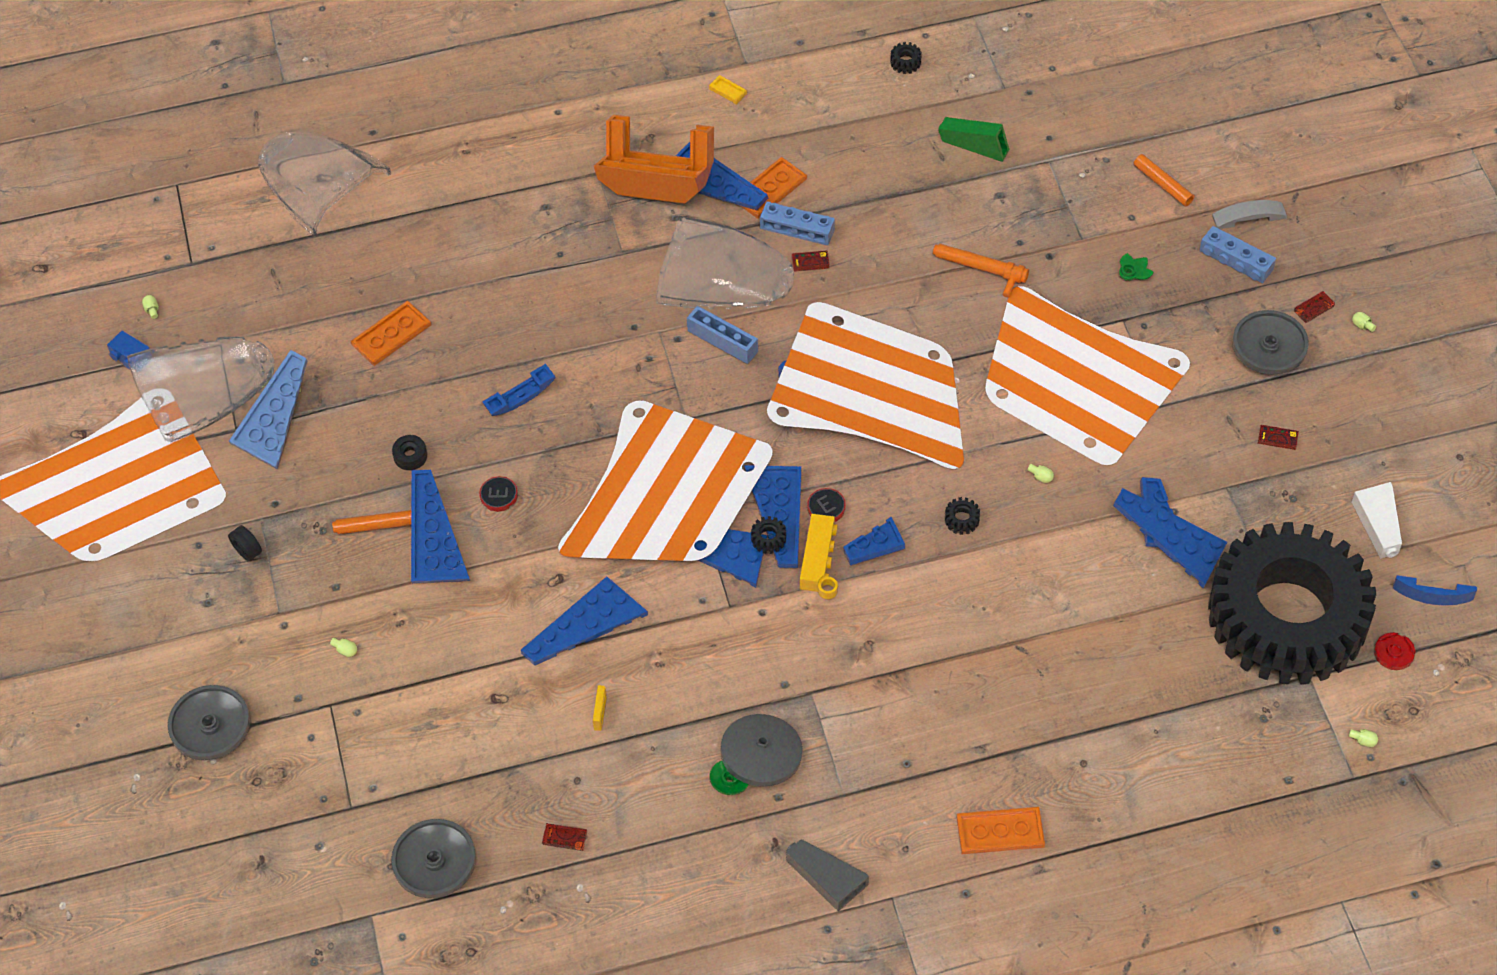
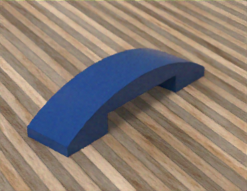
(520, 394)
(1433, 595)

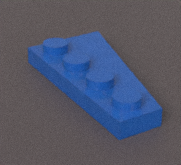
(1154, 492)

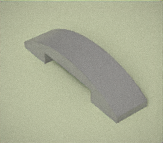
(1248, 211)

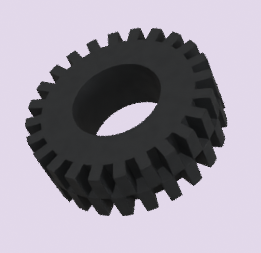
(1283, 644)

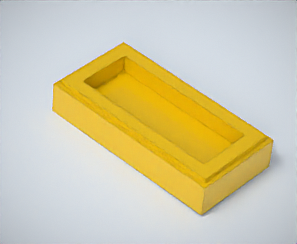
(728, 89)
(599, 708)

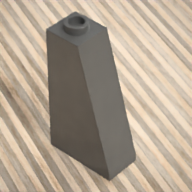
(827, 874)

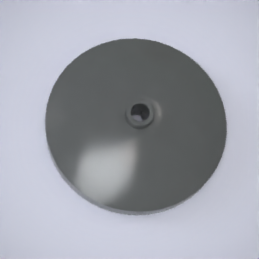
(1270, 342)
(208, 722)
(761, 750)
(433, 858)

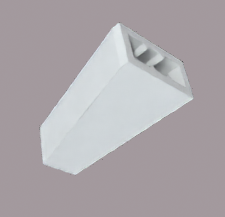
(1379, 517)

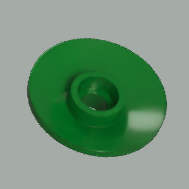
(719, 777)

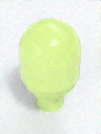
(150, 306)
(1363, 321)
(1041, 473)
(344, 647)
(1364, 737)

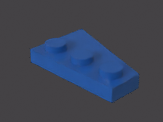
(877, 543)

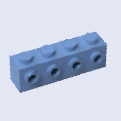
(797, 223)
(1237, 254)
(722, 334)

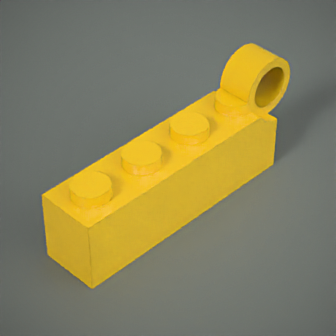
(817, 558)

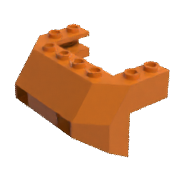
(654, 174)

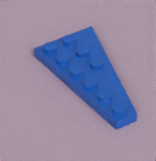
(729, 186)
(779, 496)
(1176, 537)
(433, 543)
(735, 556)
(589, 618)

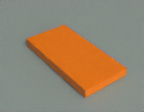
(777, 182)
(390, 333)
(1000, 830)

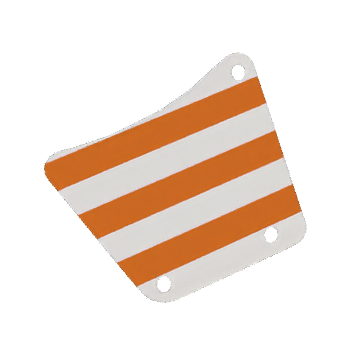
(1077, 376)
(870, 385)
(114, 486)
(666, 489)

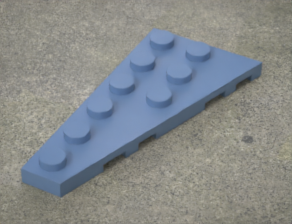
(268, 420)

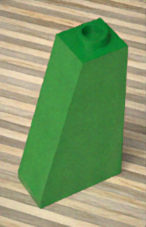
(975, 136)

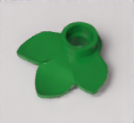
(1134, 268)

